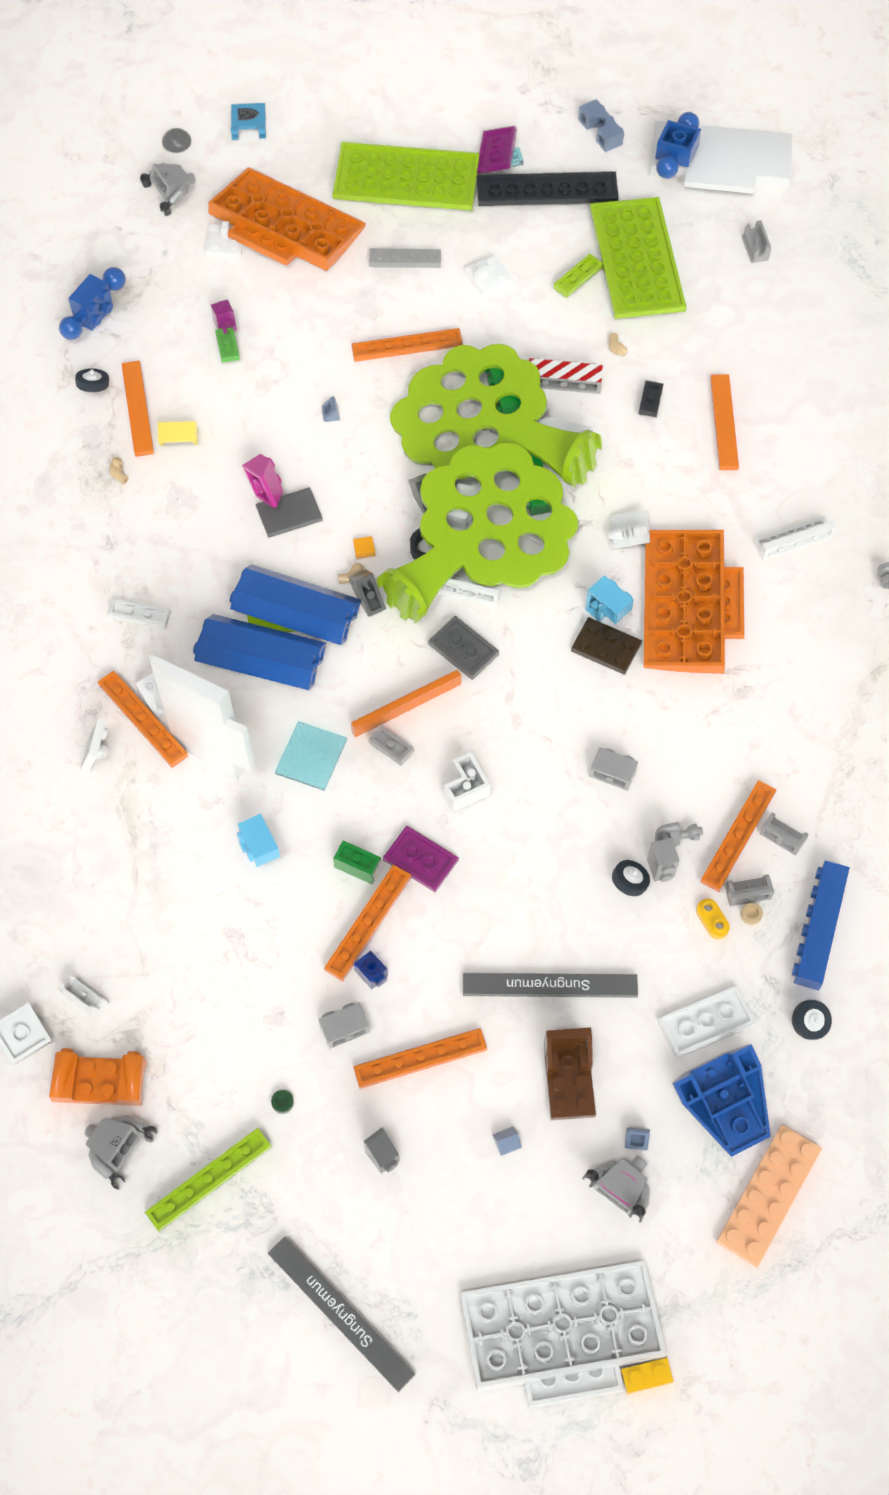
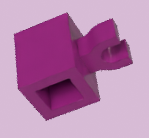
(223, 316)

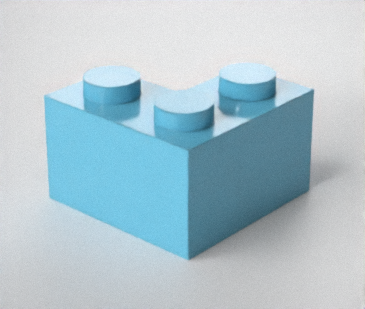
(608, 601)
(257, 841)

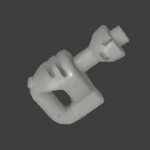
(673, 831)

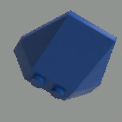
(728, 1099)

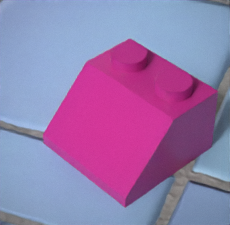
(264, 479)

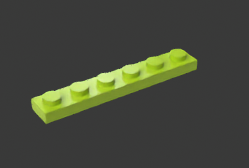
(208, 1179)

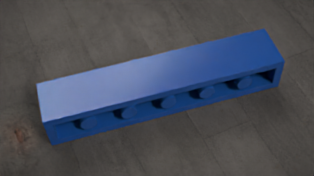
(821, 925)

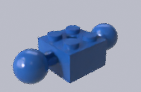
(677, 144)
(91, 302)

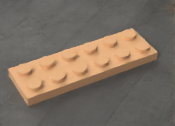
(769, 1196)

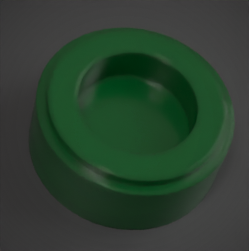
(282, 1101)

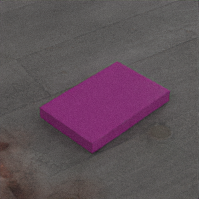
(496, 149)
(421, 858)

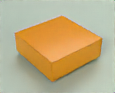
(364, 547)

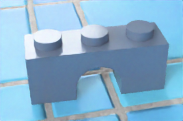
(608, 132)

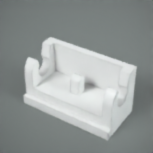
(83, 996)

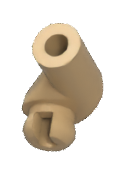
(615, 346)
(116, 470)
(356, 568)

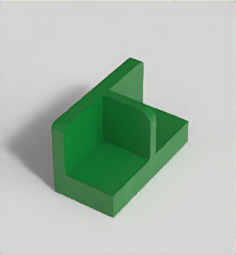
(356, 861)

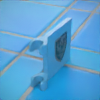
(248, 117)

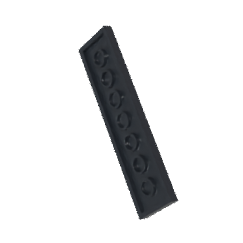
(547, 188)

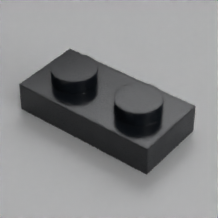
(651, 398)

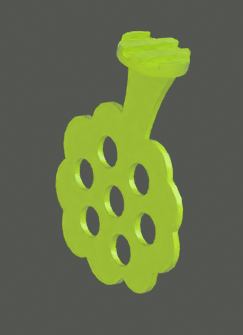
(564, 451)
(418, 582)

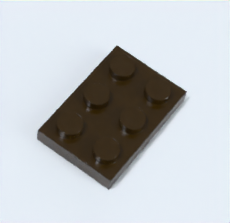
(606, 645)

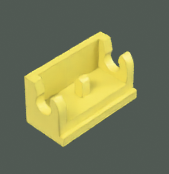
(177, 432)

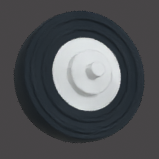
(92, 380)
(630, 878)
(811, 1019)

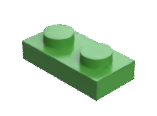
(227, 345)

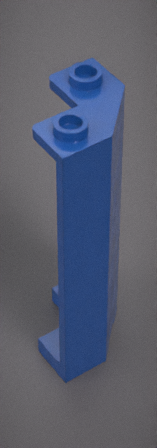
(294, 604)
(259, 651)

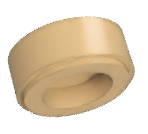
(751, 914)

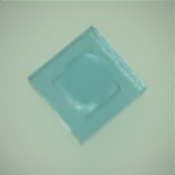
(517, 159)

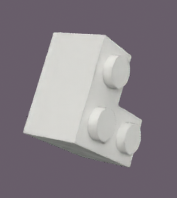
(470, 783)

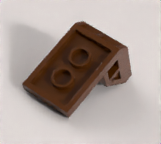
(569, 1073)

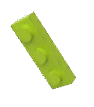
(578, 275)

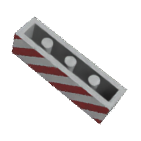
(569, 375)

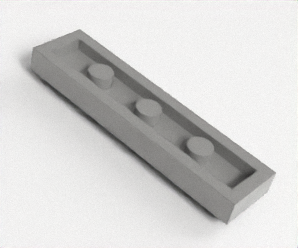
(405, 258)

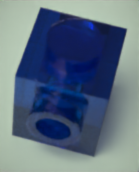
(371, 970)

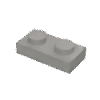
(391, 745)

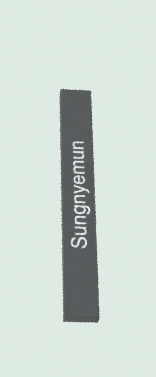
(550, 985)
(341, 1314)

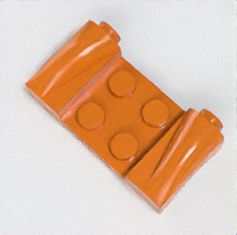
(97, 1079)

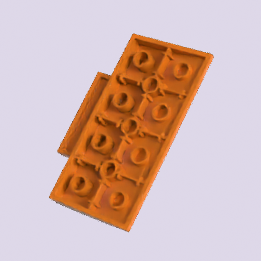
(283, 221)
(690, 601)

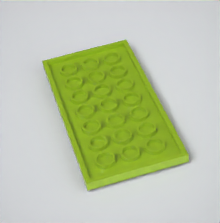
(406, 176)
(637, 258)

